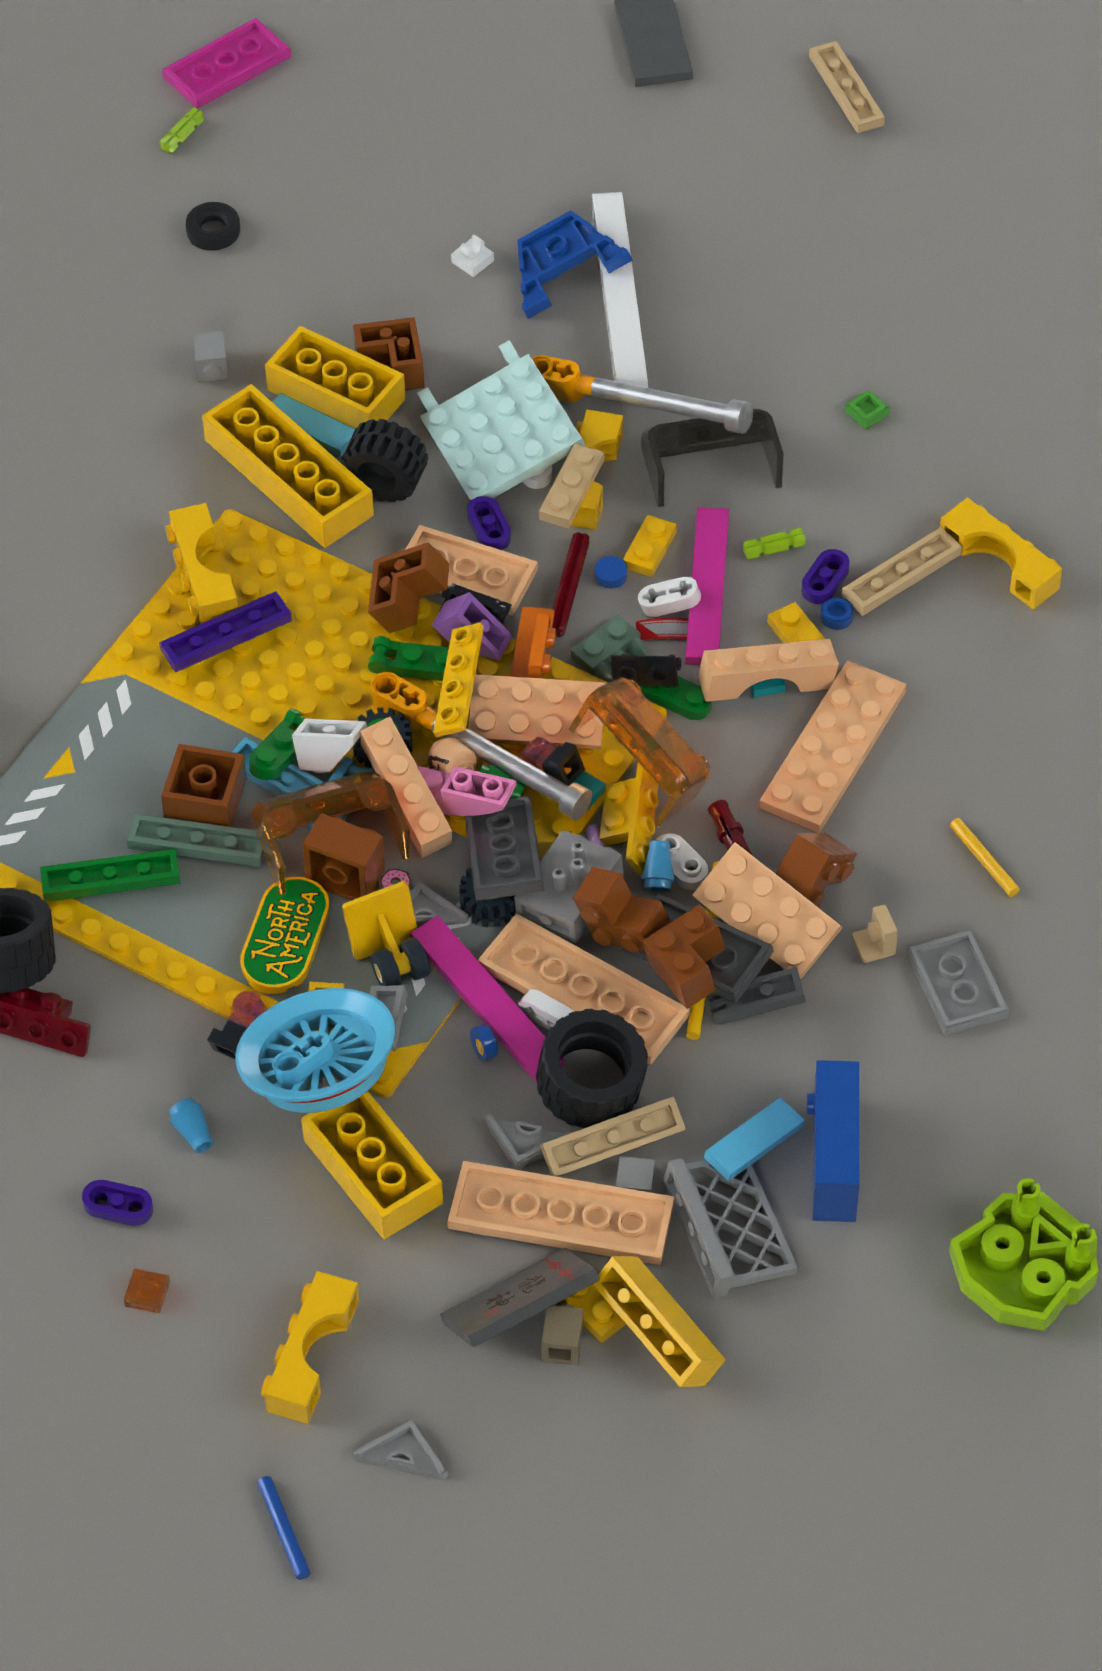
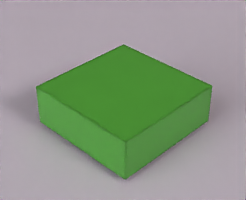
(867, 409)

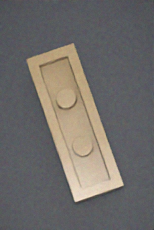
(571, 485)

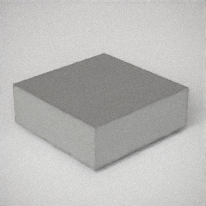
(635, 1173)

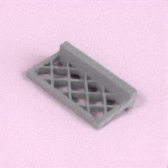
(704, 1236)

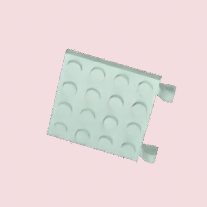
(500, 428)

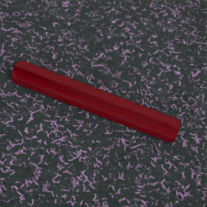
(569, 581)

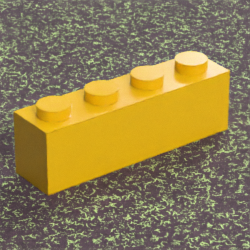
(658, 1321)

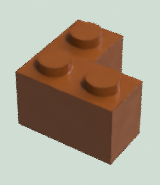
(394, 345)
(400, 583)
(814, 863)
(616, 914)
(680, 954)

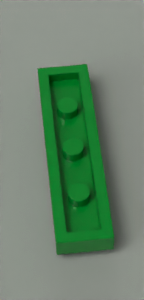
(110, 875)

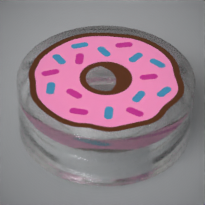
(393, 876)

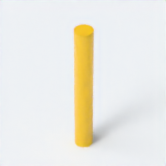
(984, 857)

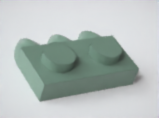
(611, 639)

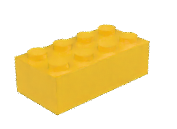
(334, 379)
(373, 1163)

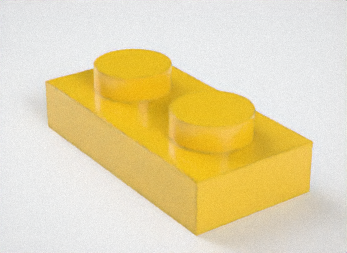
(650, 545)
(793, 625)
(598, 1314)

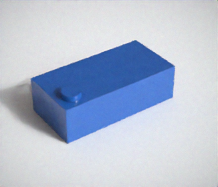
(835, 1140)

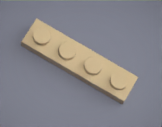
(847, 87)
(901, 571)
(613, 1137)

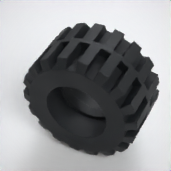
(386, 459)

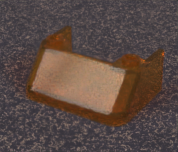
(648, 740)
(280, 815)

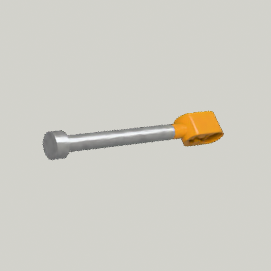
(571, 386)
(398, 694)

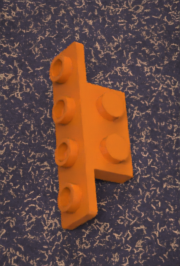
(533, 642)

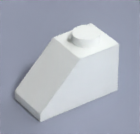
(324, 742)

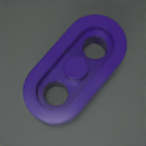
(493, 527)
(822, 578)
(119, 1203)

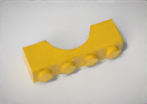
(604, 433)
(977, 531)
(194, 537)
(325, 1309)

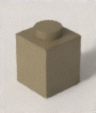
(562, 1334)

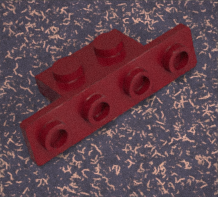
(43, 1021)

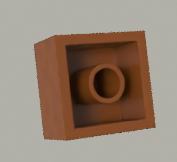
(204, 785)
(343, 857)

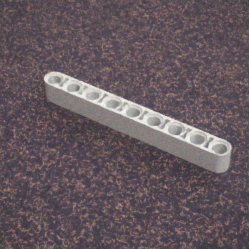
(620, 295)

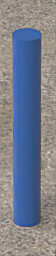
(283, 1527)

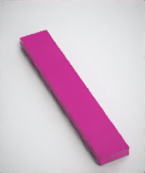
(709, 573)
(482, 993)

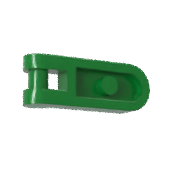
(410, 659)
(684, 700)
(277, 749)

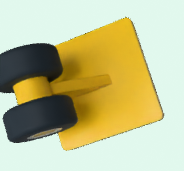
(378, 926)

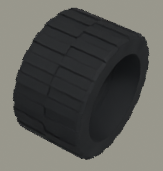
(25, 939)
(598, 1032)

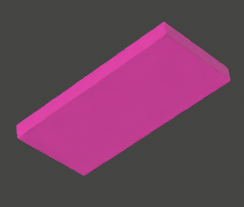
(226, 63)

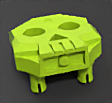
(1006, 1279)

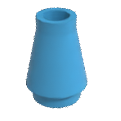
(658, 867)
(191, 1123)

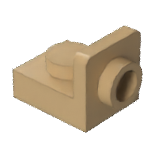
(879, 938)

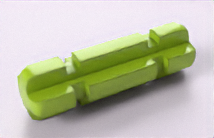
(181, 130)
(774, 543)

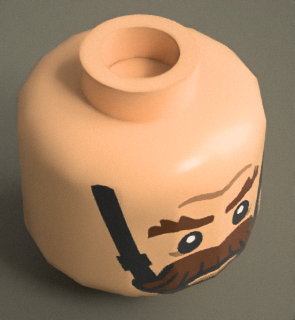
(449, 753)

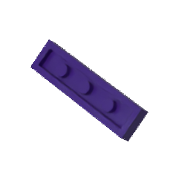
(225, 631)

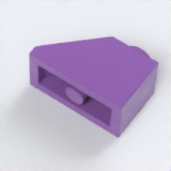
(467, 611)

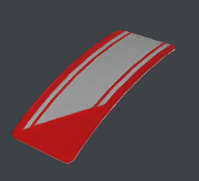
(662, 628)

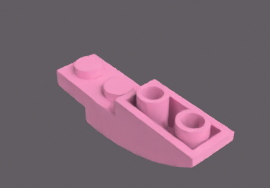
(468, 791)

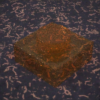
(146, 1290)

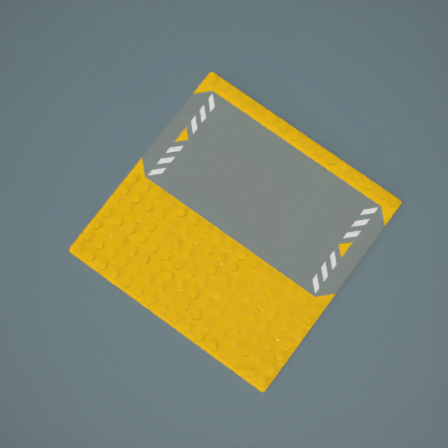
(117, 738)

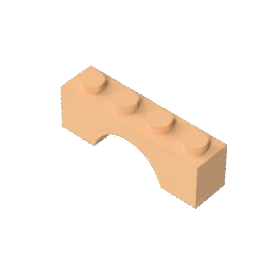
(730, 671)
(396, 765)

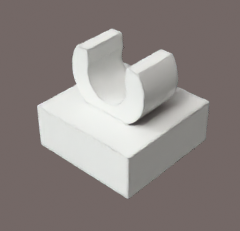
(472, 256)

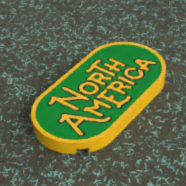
(285, 936)

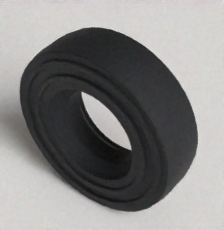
(212, 212)

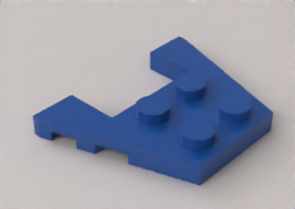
(558, 248)

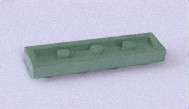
(195, 840)

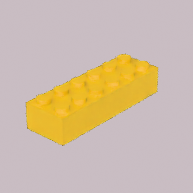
(288, 465)

